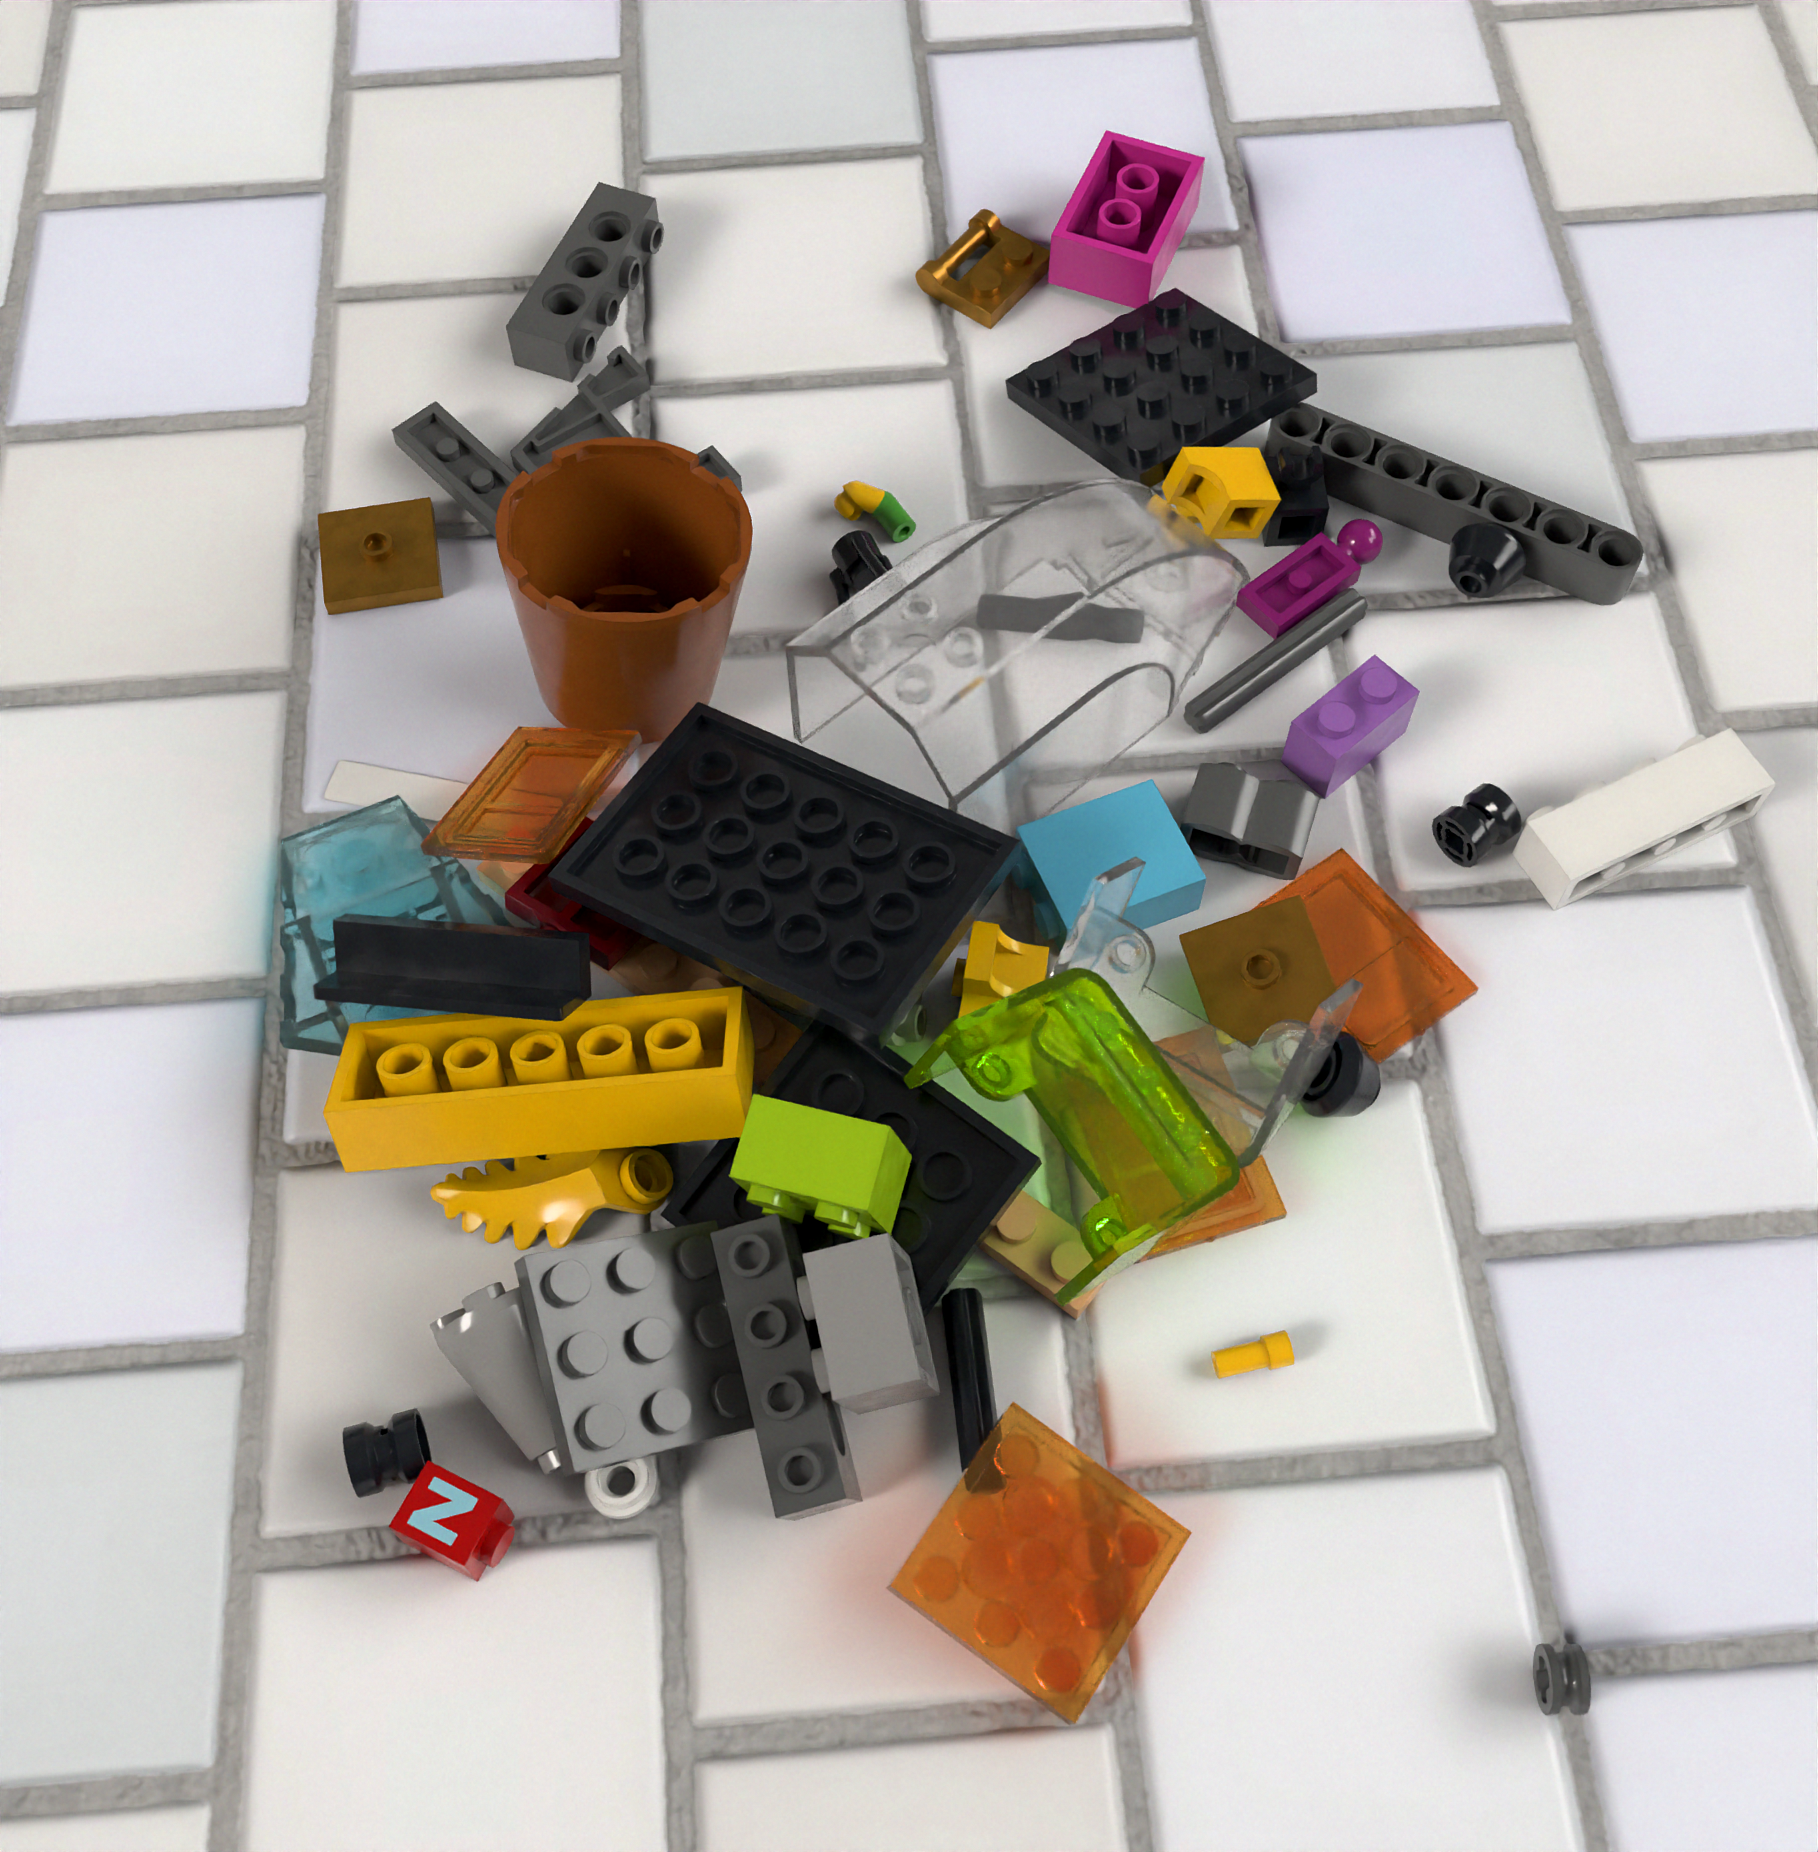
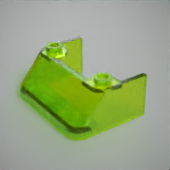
(1105, 1101)

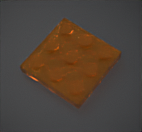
(1040, 1563)

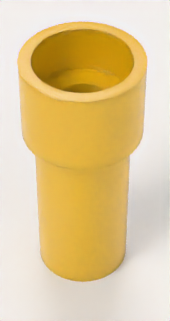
(1270, 1351)

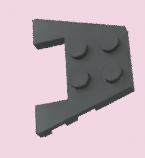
(590, 418)

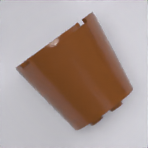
(624, 580)

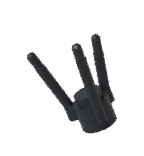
(857, 563)

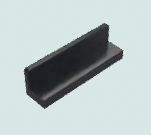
(458, 967)

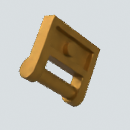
(995, 280)

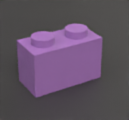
(1349, 726)

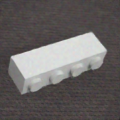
(1641, 817)

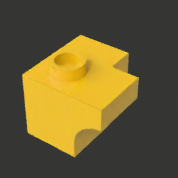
(1223, 490)
(995, 967)

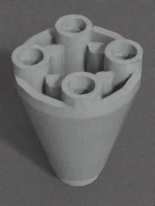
(497, 1359)

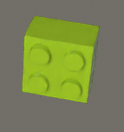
(821, 1166)

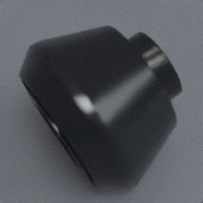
(1485, 560)
(1345, 1083)

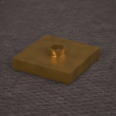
(379, 556)
(1259, 969)

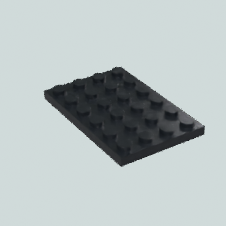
(788, 872)

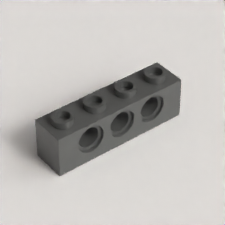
(585, 282)
(794, 1423)

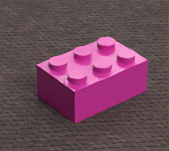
(1125, 220)

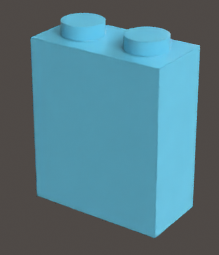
(1086, 840)

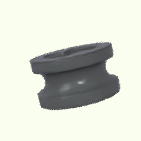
(1562, 1679)

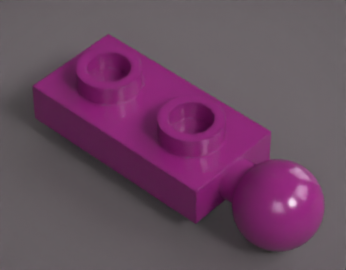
(1309, 577)

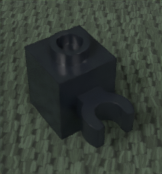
(1303, 498)

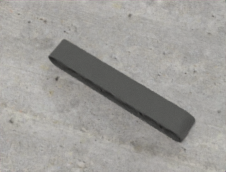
(1443, 496)

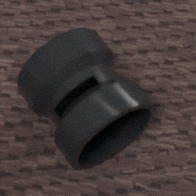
(1471, 829)
(380, 1453)

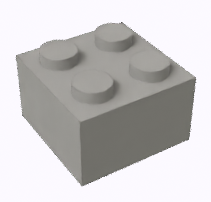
(867, 1325)

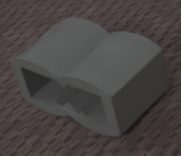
(1249, 820)

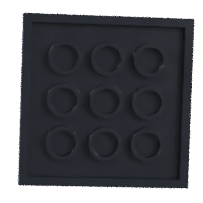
(1160, 384)
(959, 1170)

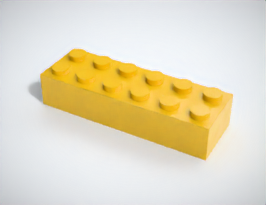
(532, 1087)

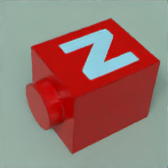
(454, 1522)

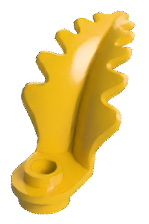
(554, 1192)

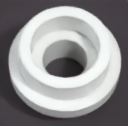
(627, 1504)

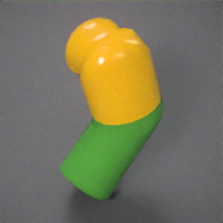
(879, 503)

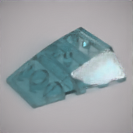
(364, 867)

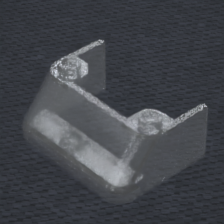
(1237, 1087)

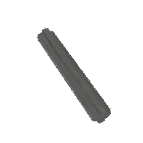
(1275, 661)

